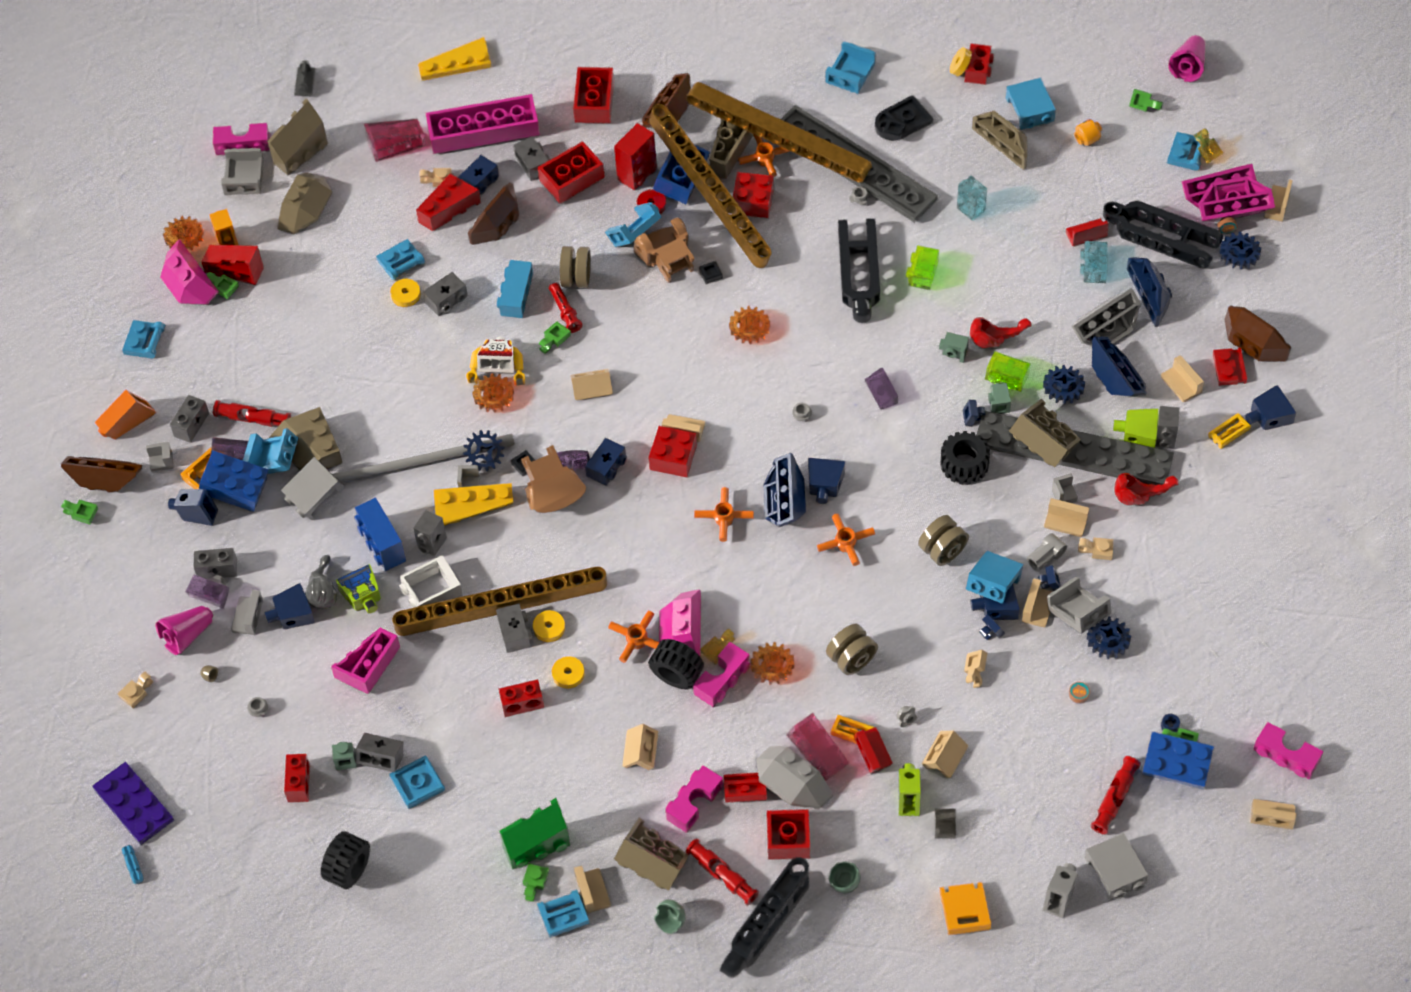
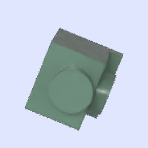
(954, 346)
(999, 398)
(344, 751)

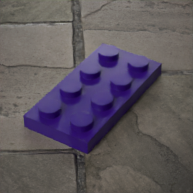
(133, 803)

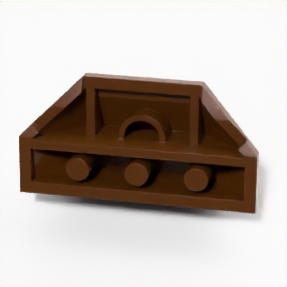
(673, 97)
(496, 217)
(1255, 335)
(100, 473)

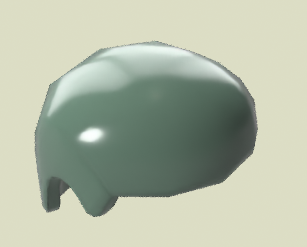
(844, 877)
(670, 916)

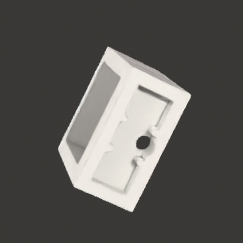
(425, 571)

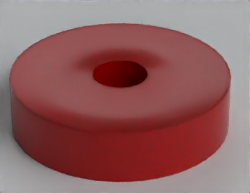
(654, 197)

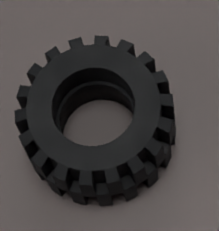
(965, 470)
(676, 664)
(345, 860)

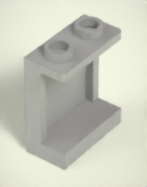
(242, 171)
(310, 488)
(1078, 606)
(1117, 866)

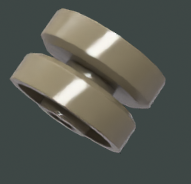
(575, 266)
(943, 540)
(851, 649)

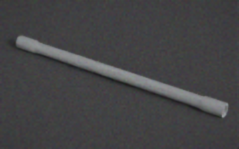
(507, 440)

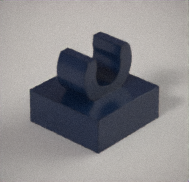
(972, 413)
(1051, 579)
(991, 628)

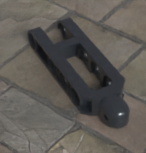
(1178, 249)
(859, 301)
(785, 896)

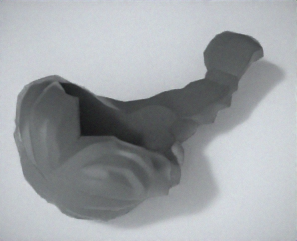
(320, 589)

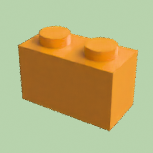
(223, 228)

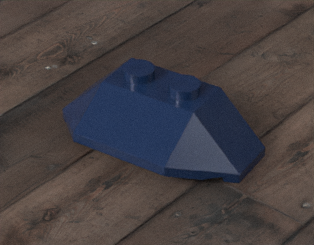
(1150, 287)
(1115, 369)
(784, 492)

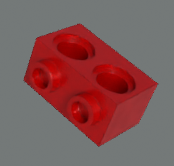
(978, 67)
(521, 698)
(297, 778)

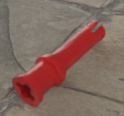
(570, 319)

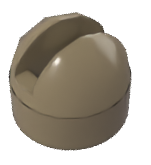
(209, 673)

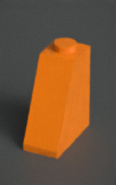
(124, 415)

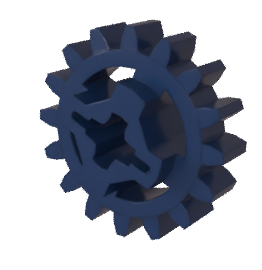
(1240, 250)
(1064, 384)
(477, 439)
(1115, 643)

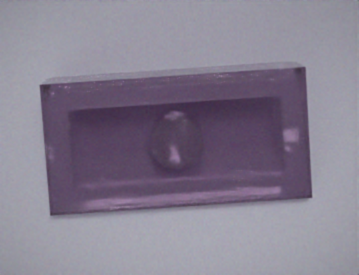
(882, 389)
(229, 447)
(207, 591)

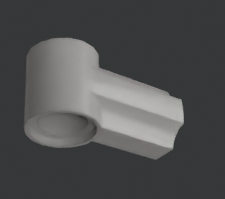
(1049, 549)

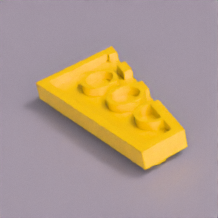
(459, 60)
(467, 502)

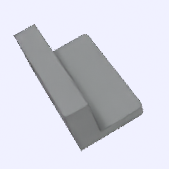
(247, 613)

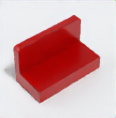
(1087, 231)
(873, 749)

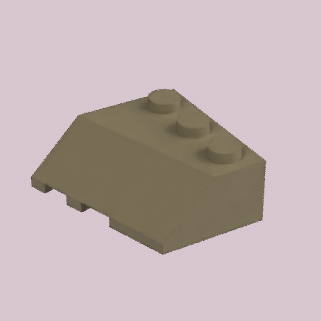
(298, 139)
(1044, 434)
(313, 439)
(651, 856)

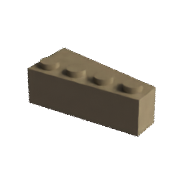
(728, 148)

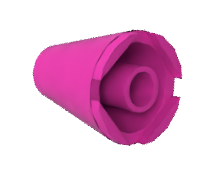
(1188, 59)
(183, 628)

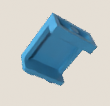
(851, 67)
(1031, 103)
(623, 235)
(271, 453)
(994, 576)

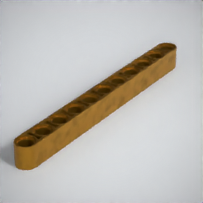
(779, 132)
(714, 191)
(490, 598)

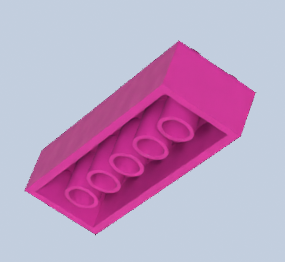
(482, 123)

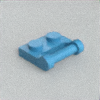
(1180, 152)
(398, 255)
(138, 337)
(566, 918)

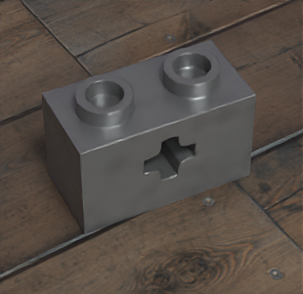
(530, 156)
(445, 293)
(189, 418)
(1167, 427)
(430, 533)
(215, 562)
(513, 637)
(379, 752)

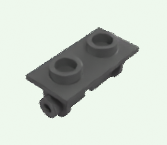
(304, 79)

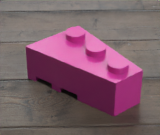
(367, 662)

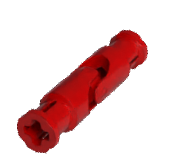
(263, 417)
(1119, 787)
(733, 881)

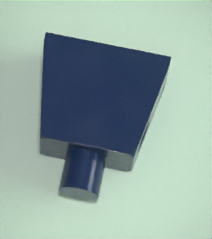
(1271, 410)
(825, 478)
(194, 506)
(291, 608)
(998, 611)

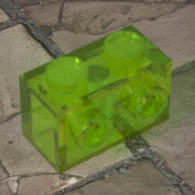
(923, 267)
(1007, 370)

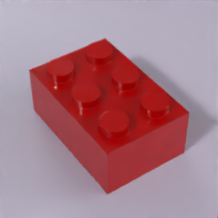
(593, 95)
(635, 156)
(571, 172)

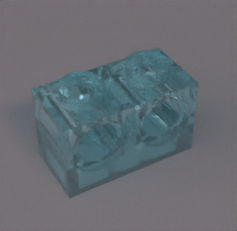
(971, 197)
(1094, 266)

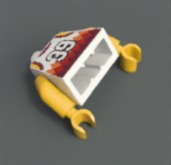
(496, 356)

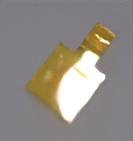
(1208, 148)
(715, 646)

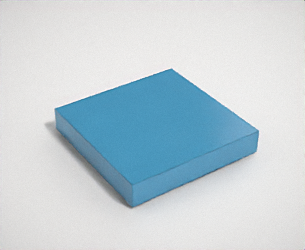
(417, 782)

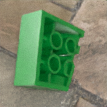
(535, 836)

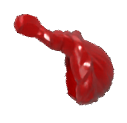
(988, 335)
(1133, 492)

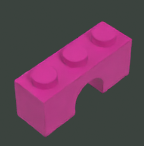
(255, 138)
(714, 687)
(1301, 761)
(702, 784)

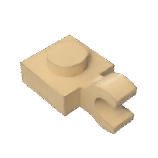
(434, 177)
(1100, 548)
(974, 665)
(135, 692)

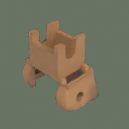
(666, 249)
(551, 483)

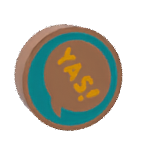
(1227, 225)
(1079, 692)

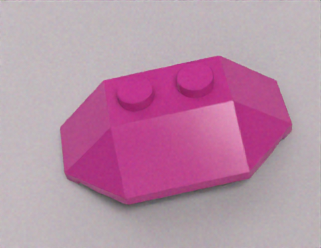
(1196, 187)
(1235, 199)
(186, 277)
(682, 620)

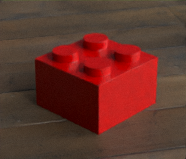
(754, 193)
(672, 451)
(788, 834)

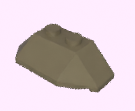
(1002, 136)
(303, 202)

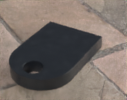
(906, 111)

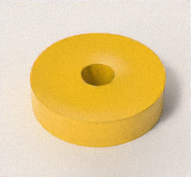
(960, 61)
(409, 298)
(548, 618)
(568, 664)

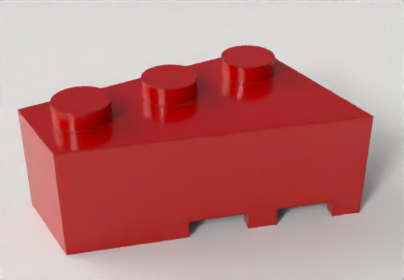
(447, 201)
(234, 261)

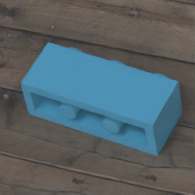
(515, 288)

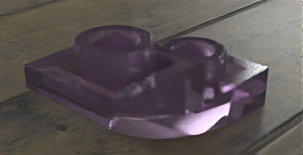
(575, 458)

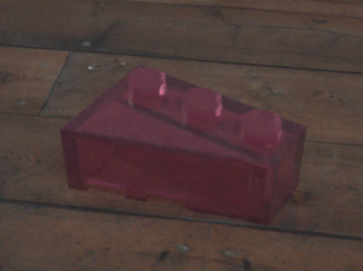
(394, 137)
(817, 746)

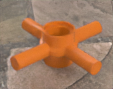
(764, 155)
(724, 520)
(845, 533)
(635, 629)

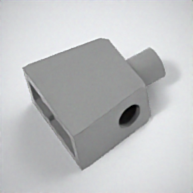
(1062, 883)

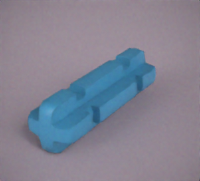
(132, 864)

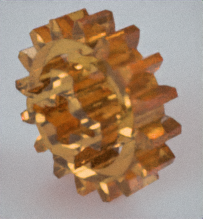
(186, 230)
(749, 324)
(493, 393)
(773, 659)

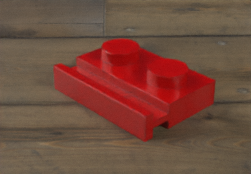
(1229, 366)
(743, 787)

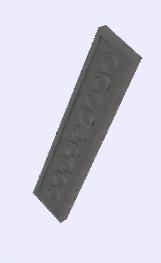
(882, 180)
(1091, 454)

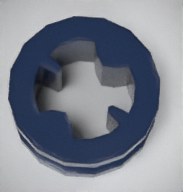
(1170, 717)

